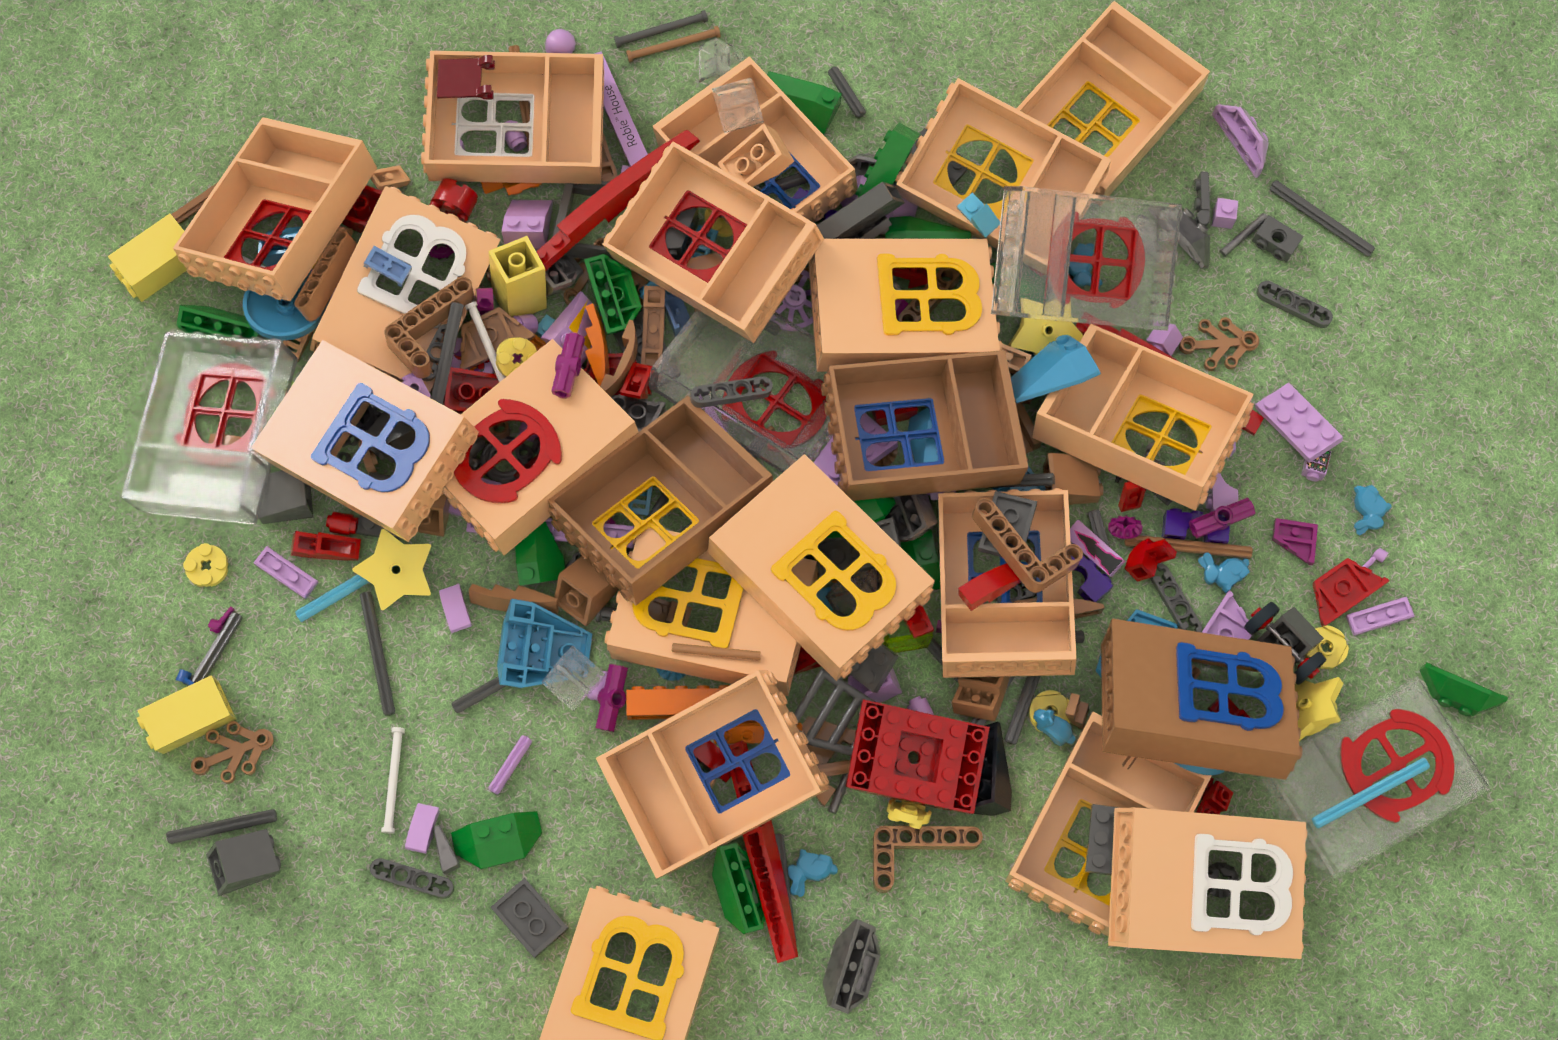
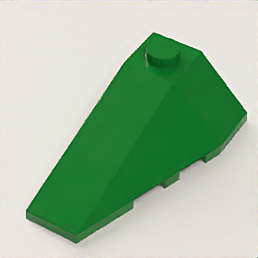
(812, 99)
(915, 228)

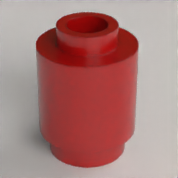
(342, 523)

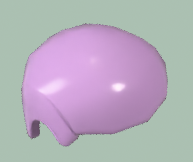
(560, 42)

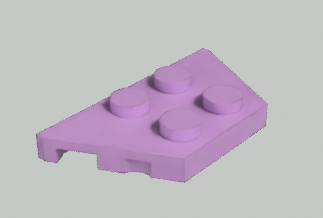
(1228, 619)

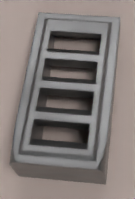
(446, 854)

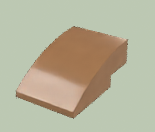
(980, 696)

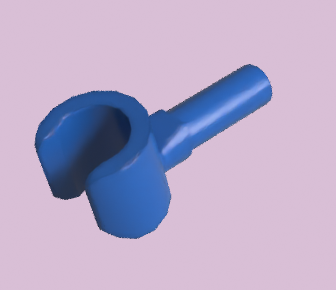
(184, 677)

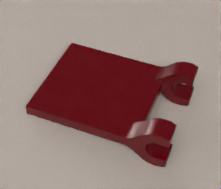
(463, 78)

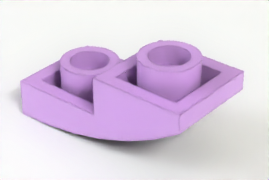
(455, 608)
(421, 828)

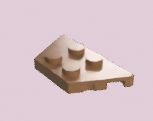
(499, 328)

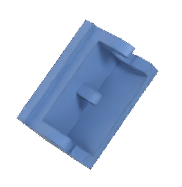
(387, 265)
(676, 312)

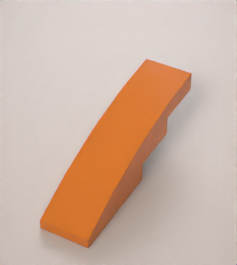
(598, 354)

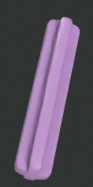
(510, 764)

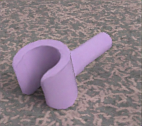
(1379, 555)

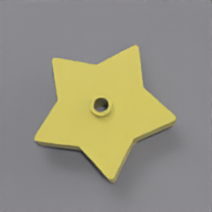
(1032, 334)
(378, 569)
(1317, 705)

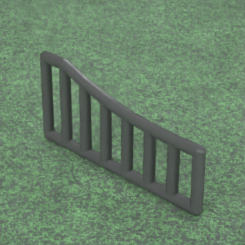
(840, 686)

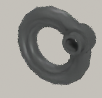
(507, 476)

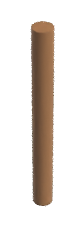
(716, 651)

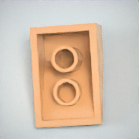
(758, 157)

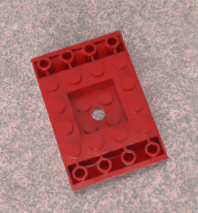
(947, 753)

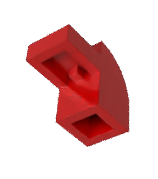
(1145, 557)

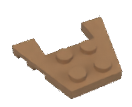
(825, 755)

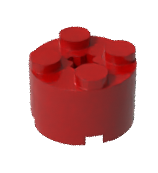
(455, 199)

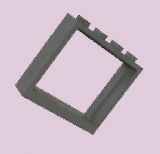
(579, 250)

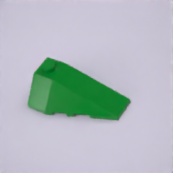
(539, 557)

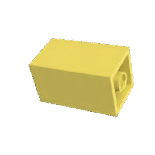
(149, 259)
(518, 278)
(185, 715)

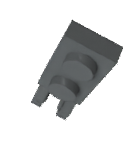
(1202, 201)

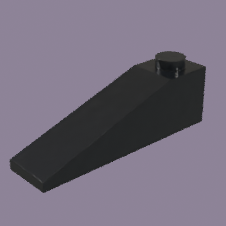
(994, 786)

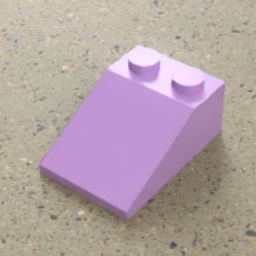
(527, 219)

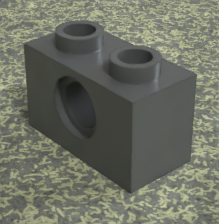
(1272, 229)

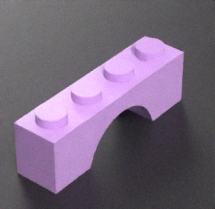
(1222, 493)

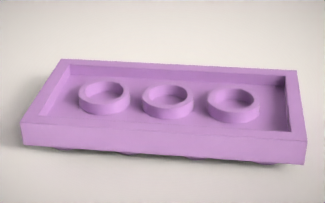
(1299, 422)

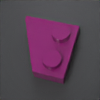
(1296, 538)

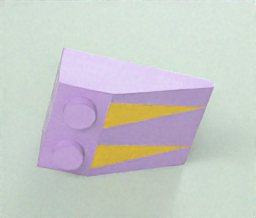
(574, 320)

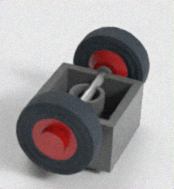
(1291, 631)

